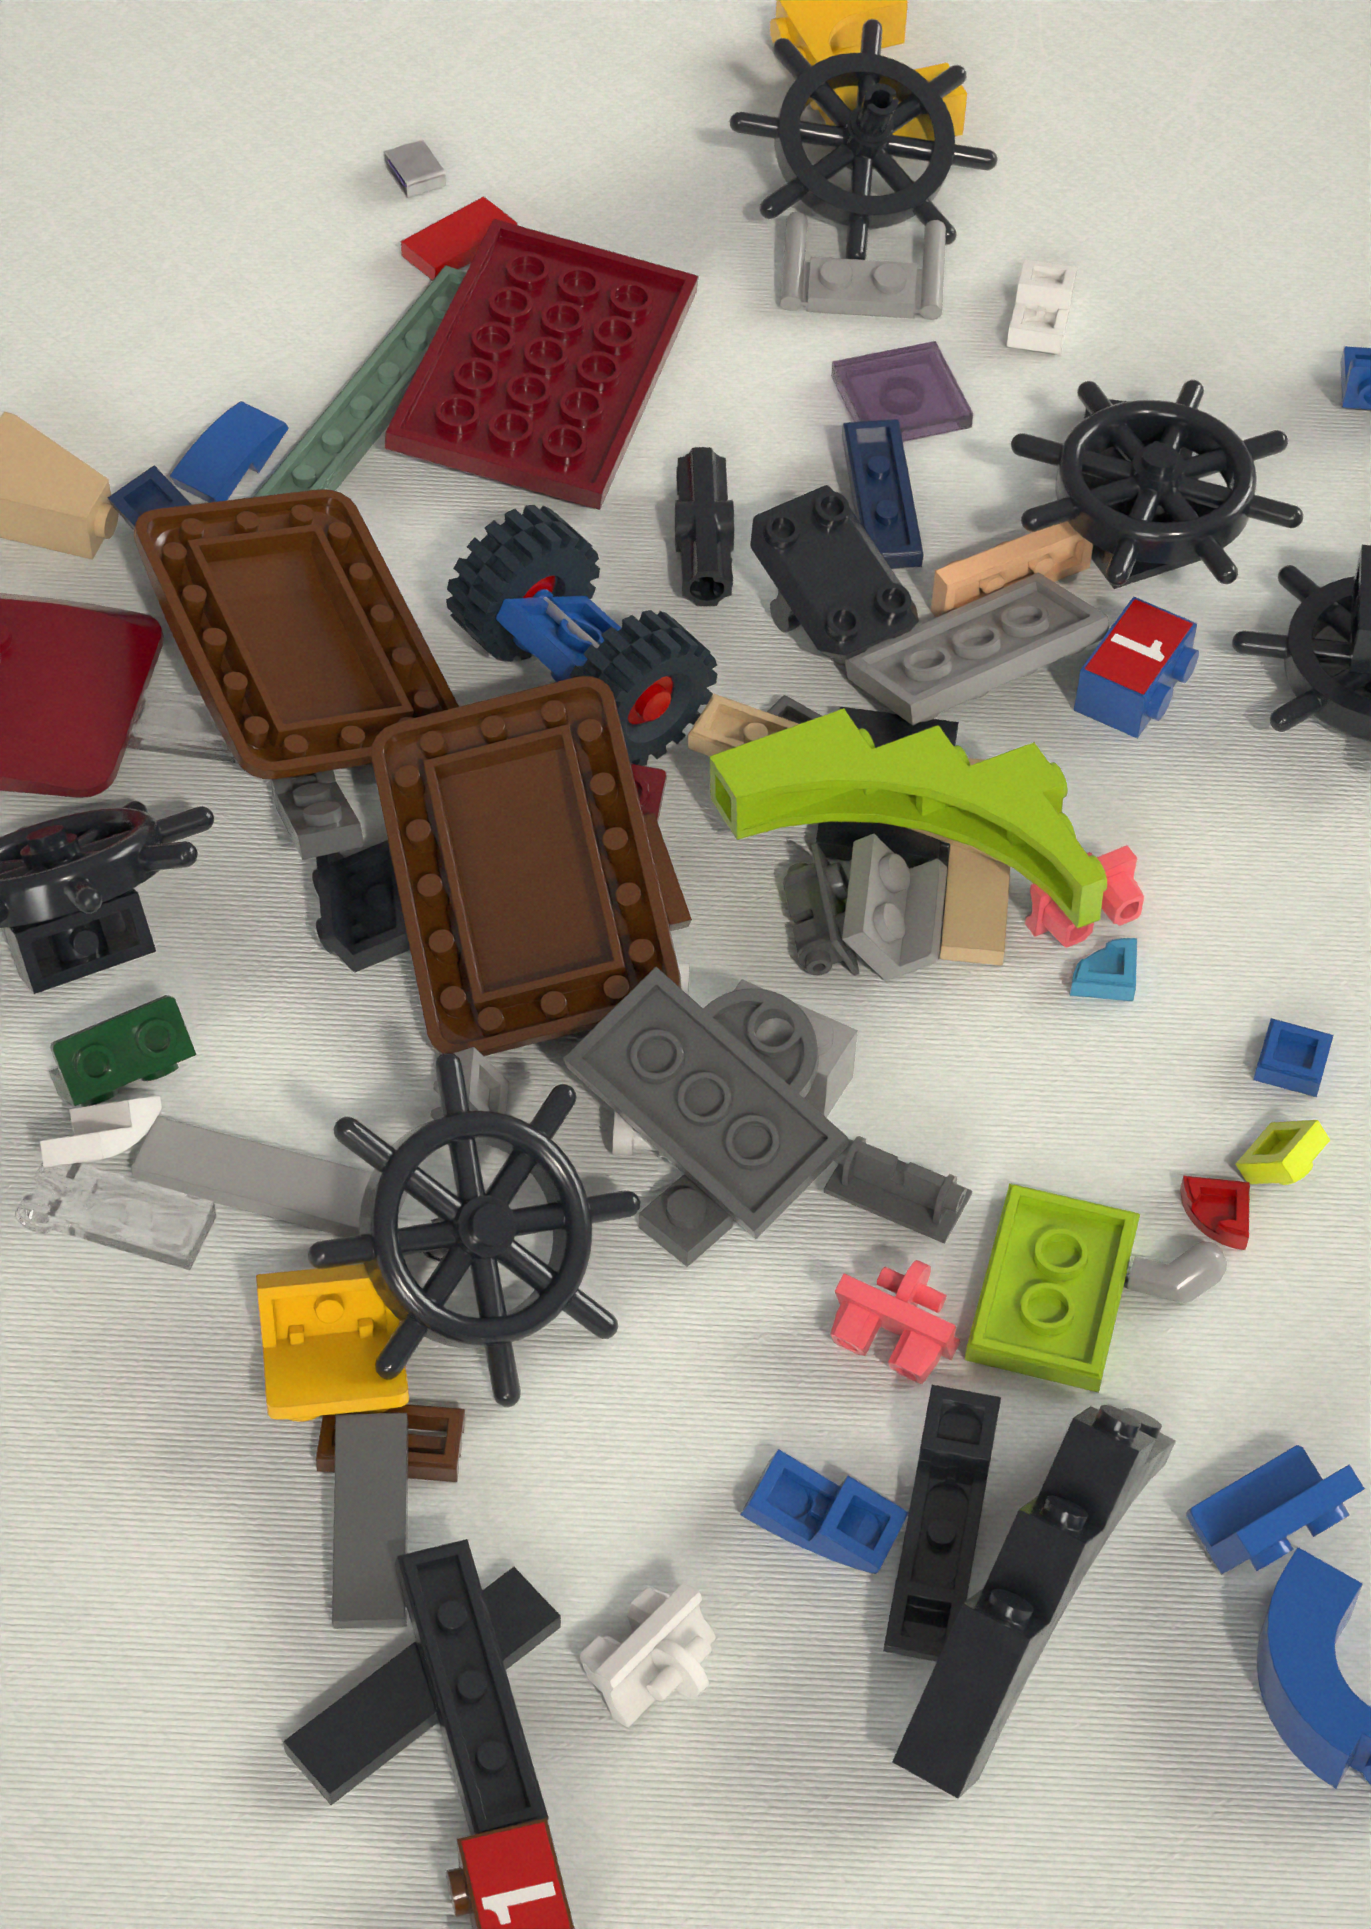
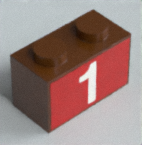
(510, 1879)

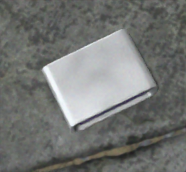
(414, 168)

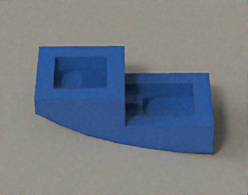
(226, 450)
(829, 1519)

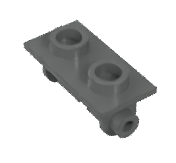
(819, 892)
(898, 1190)

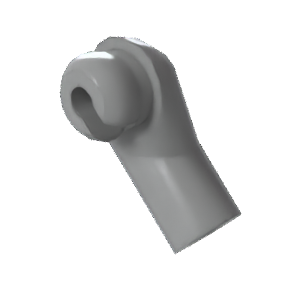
(1182, 1278)

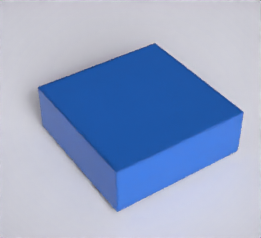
(1293, 1057)

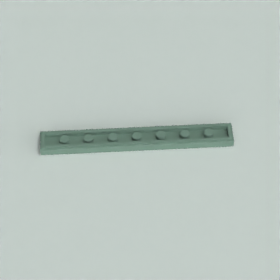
(368, 400)

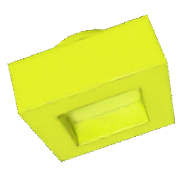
(1283, 1152)

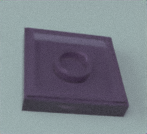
(906, 386)

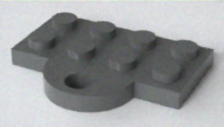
(714, 1093)

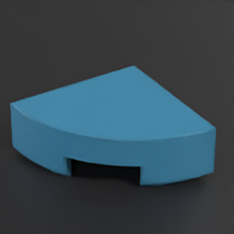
(1108, 972)

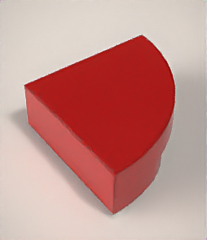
(1218, 1208)

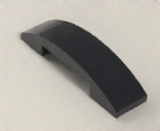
(942, 1521)

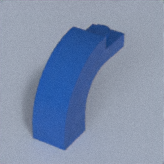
(1300, 1671)

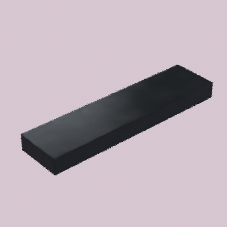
(470, 1688)
(396, 1702)

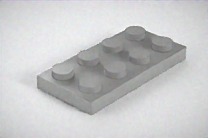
(977, 648)

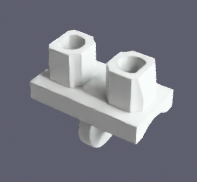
(658, 1656)

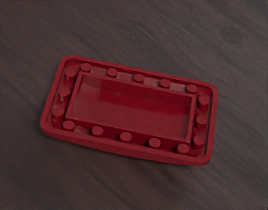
(69, 692)

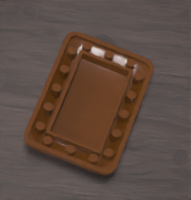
(290, 628)
(521, 865)

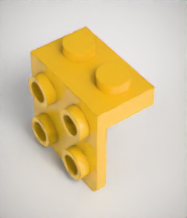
(324, 1342)

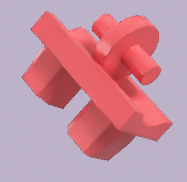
(1120, 901)
(922, 1334)

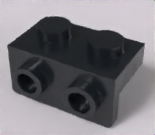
(360, 907)

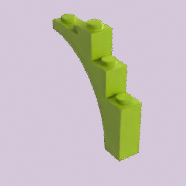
(918, 782)

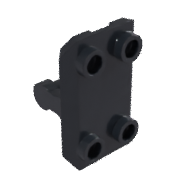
(830, 575)

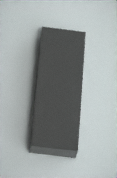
(369, 1520)

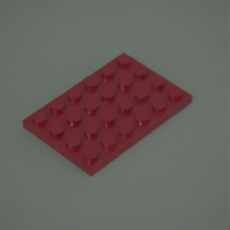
(543, 364)

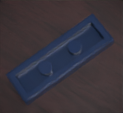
(883, 490)

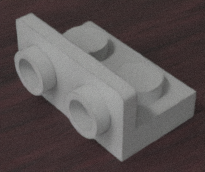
(893, 909)

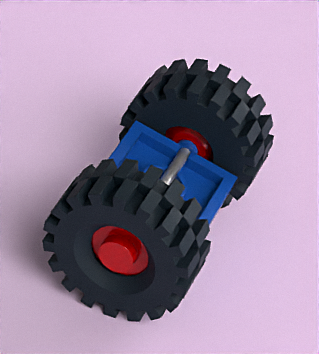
(532, 594)

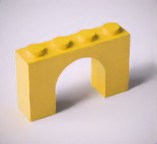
(835, 28)

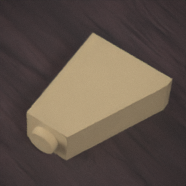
(50, 493)

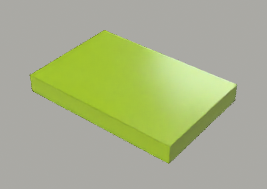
(1052, 1287)

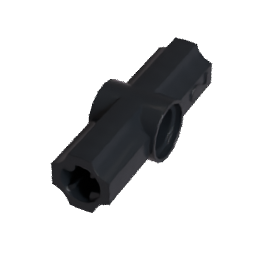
(704, 526)

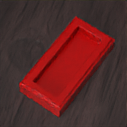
(452, 239)

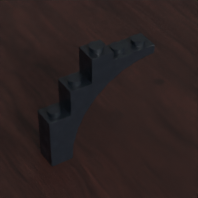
(1038, 1570)

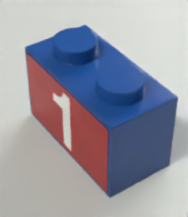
(1137, 667)

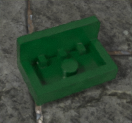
(120, 1050)

